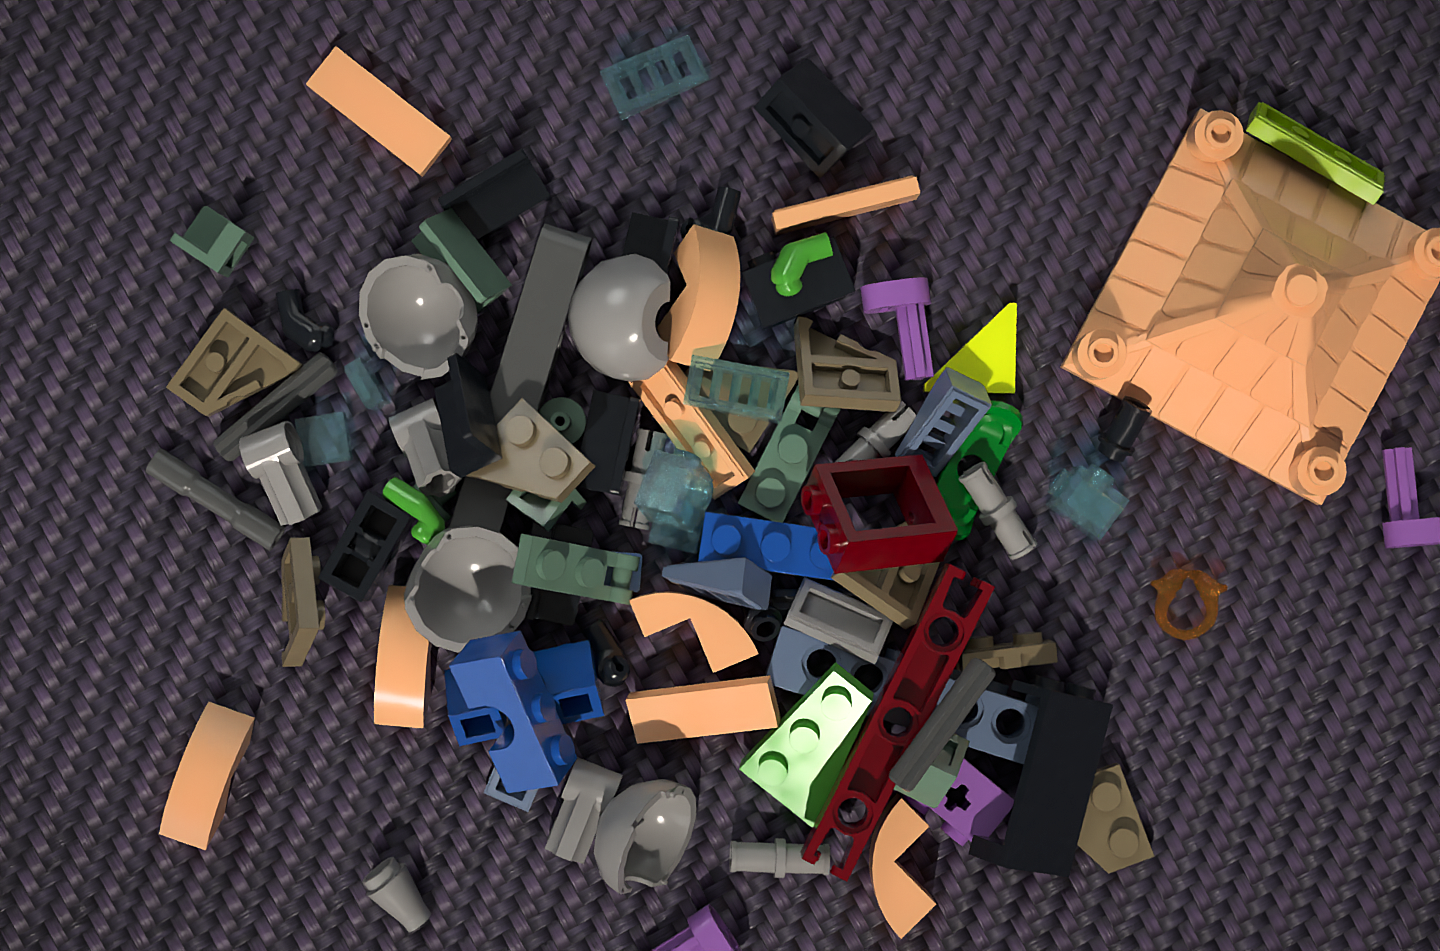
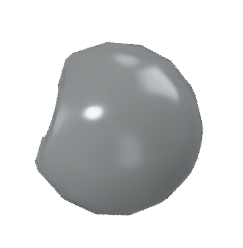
(417, 314)
(616, 316)
(465, 588)
(644, 833)

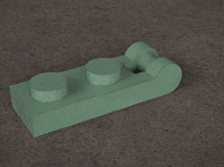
(786, 461)
(573, 569)

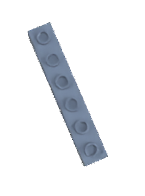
(789, 671)

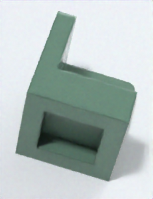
(214, 241)
(542, 510)
(940, 774)

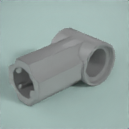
(422, 442)
(278, 460)
(584, 801)

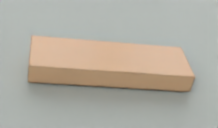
(379, 111)
(845, 204)
(693, 428)
(703, 709)

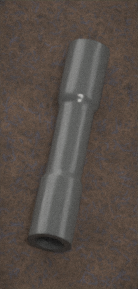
(189, 483)

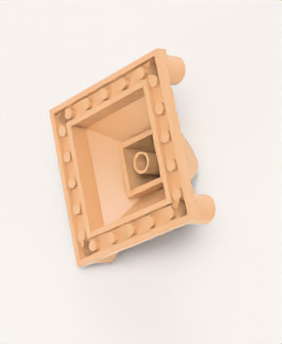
(1258, 307)

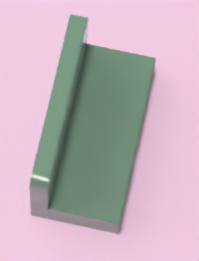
(451, 242)

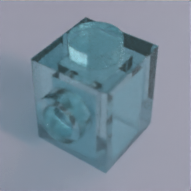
(675, 490)
(1086, 499)

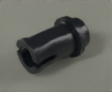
(1124, 429)
(762, 624)

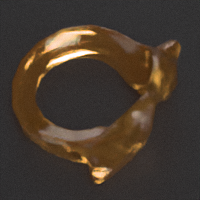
(1172, 582)

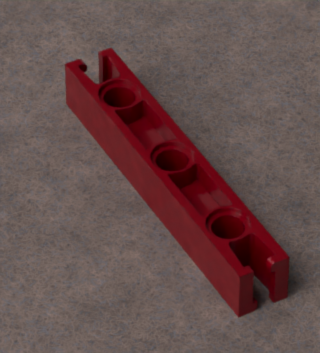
(912, 685)

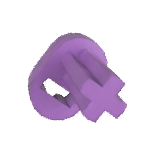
(908, 300)
(1405, 525)
(704, 933)

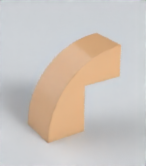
(708, 304)
(718, 631)
(401, 667)
(205, 775)
(896, 890)

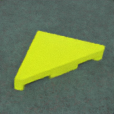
(988, 355)

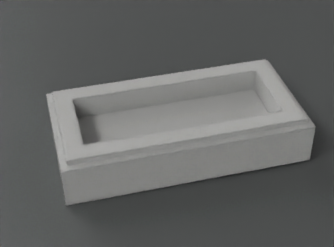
(838, 620)

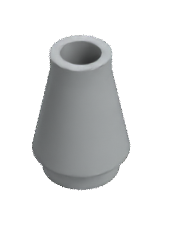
(395, 891)

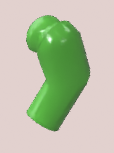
(793, 261)
(417, 505)

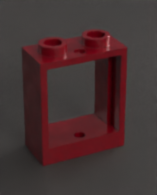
(917, 494)

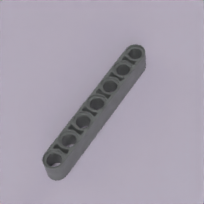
(528, 357)

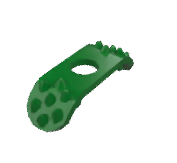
(989, 443)

